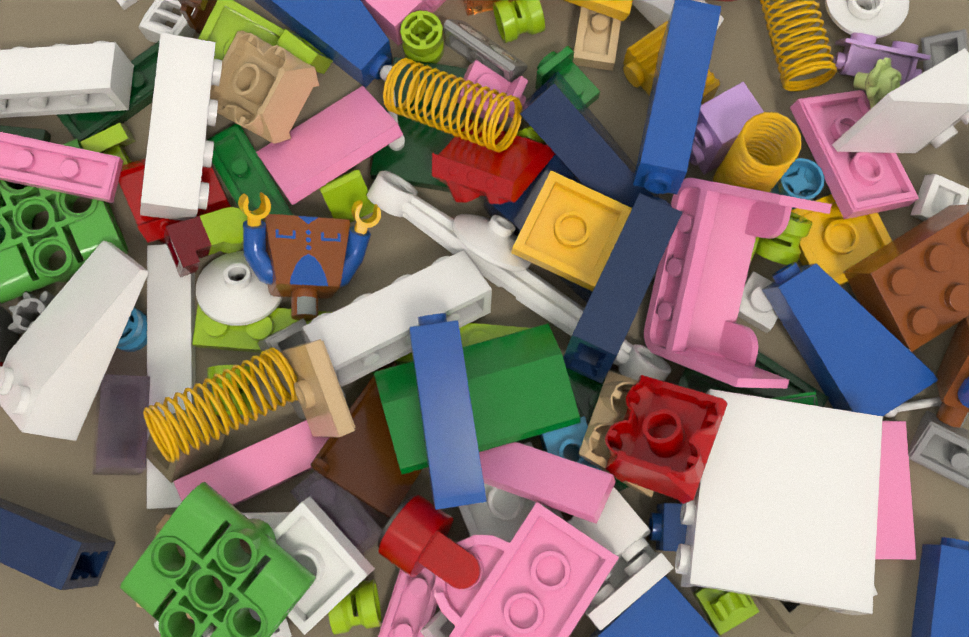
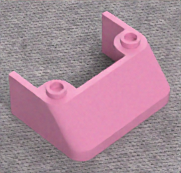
(705, 276)

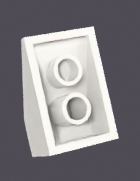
(915, 112)

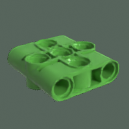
(27, 251)
(188, 582)

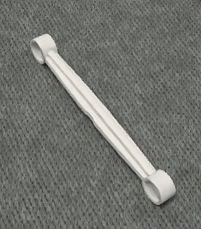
(401, 200)

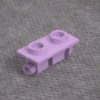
(862, 54)

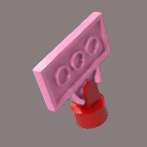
(497, 586)

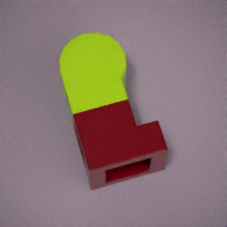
(203, 237)

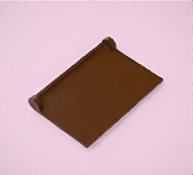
(366, 458)

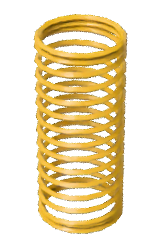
(802, 67)
(414, 92)
(740, 163)
(164, 431)

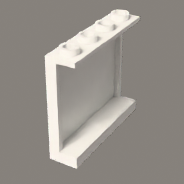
(787, 505)

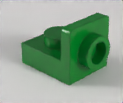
(572, 74)

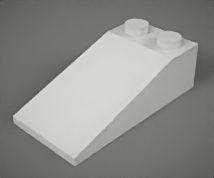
(67, 349)

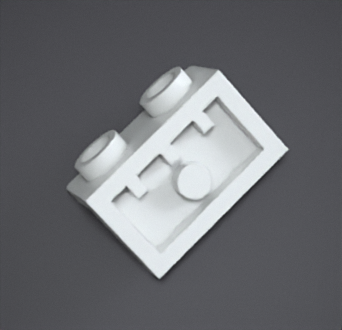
(627, 585)

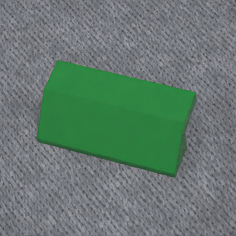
(514, 390)

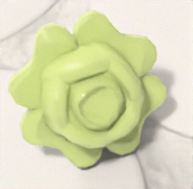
(878, 81)

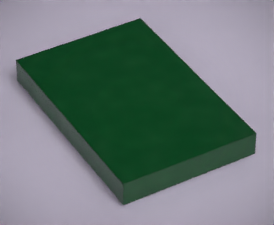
(415, 158)

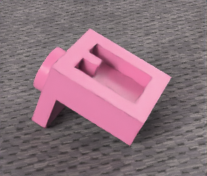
(485, 76)

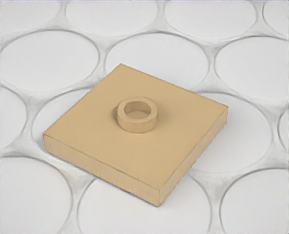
(319, 390)

